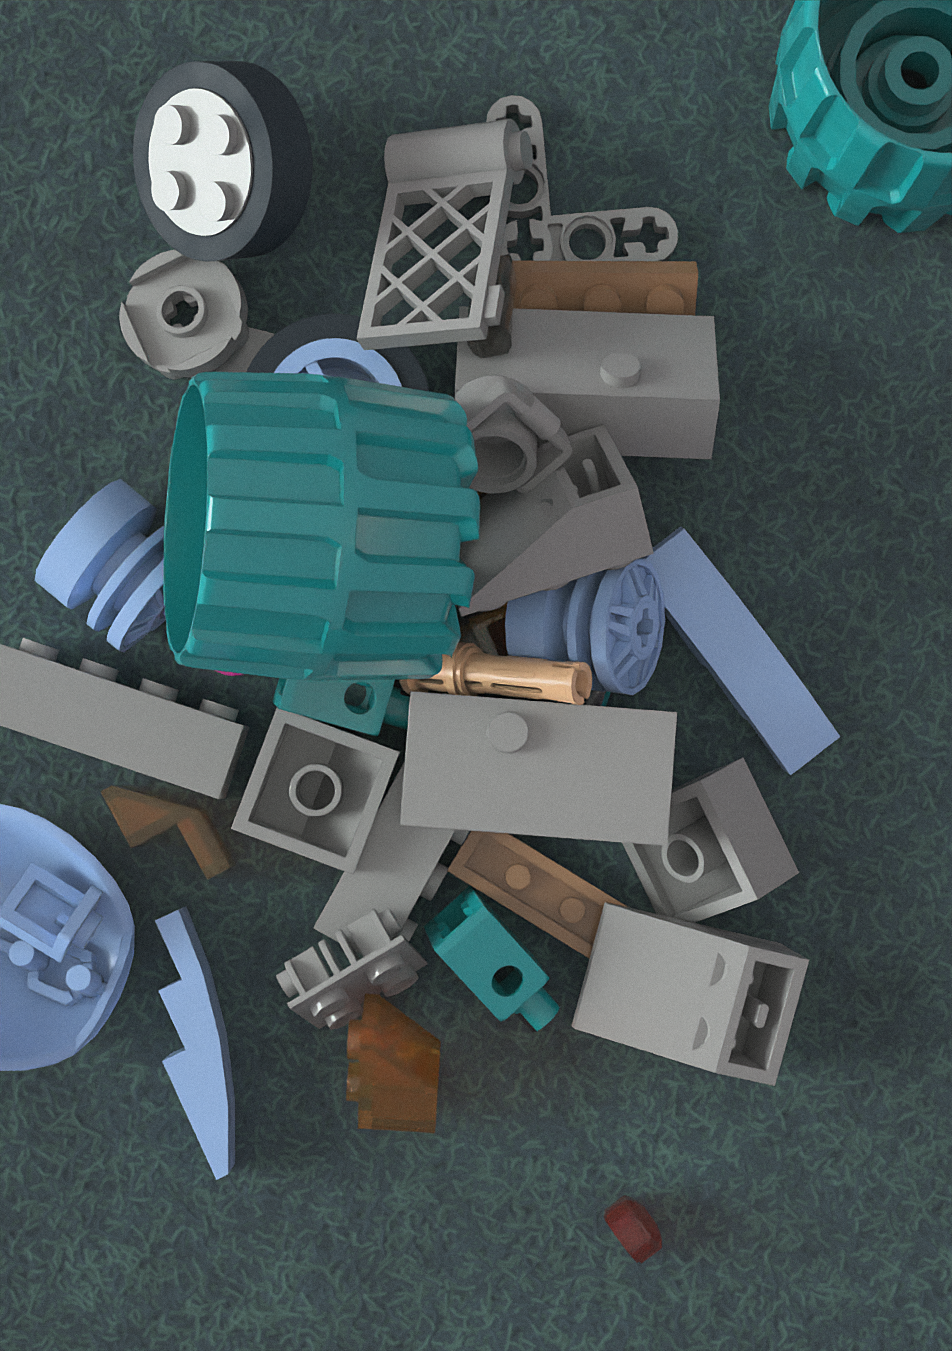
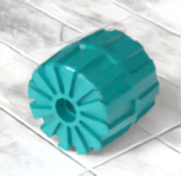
(856, 118)
(317, 527)

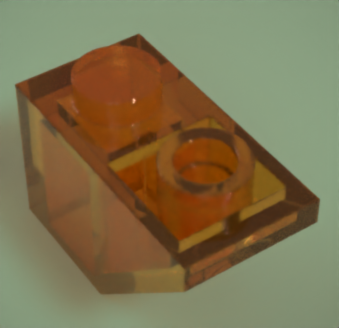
(395, 1069)

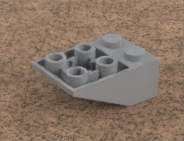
(563, 529)
(691, 993)

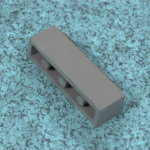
(117, 722)
(391, 872)

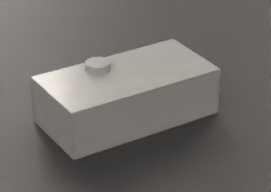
(633, 372)
(538, 768)

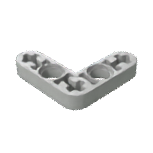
(557, 230)

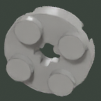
(204, 343)

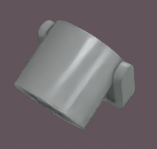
(505, 432)

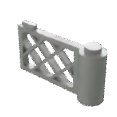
(447, 171)

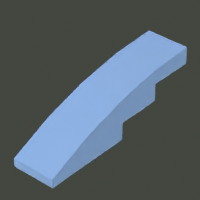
(739, 653)
(203, 1066)

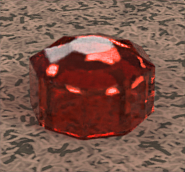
(634, 1228)

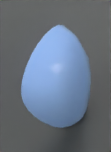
(49, 1005)

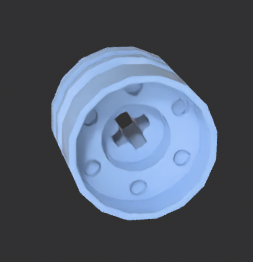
(109, 555)
(600, 619)

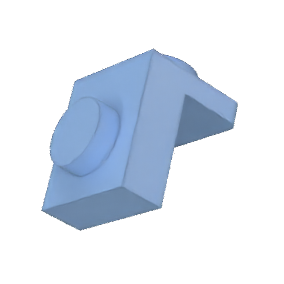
(50, 913)

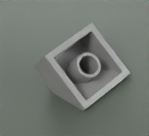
(315, 790)
(718, 848)

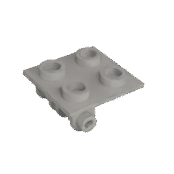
(386, 967)

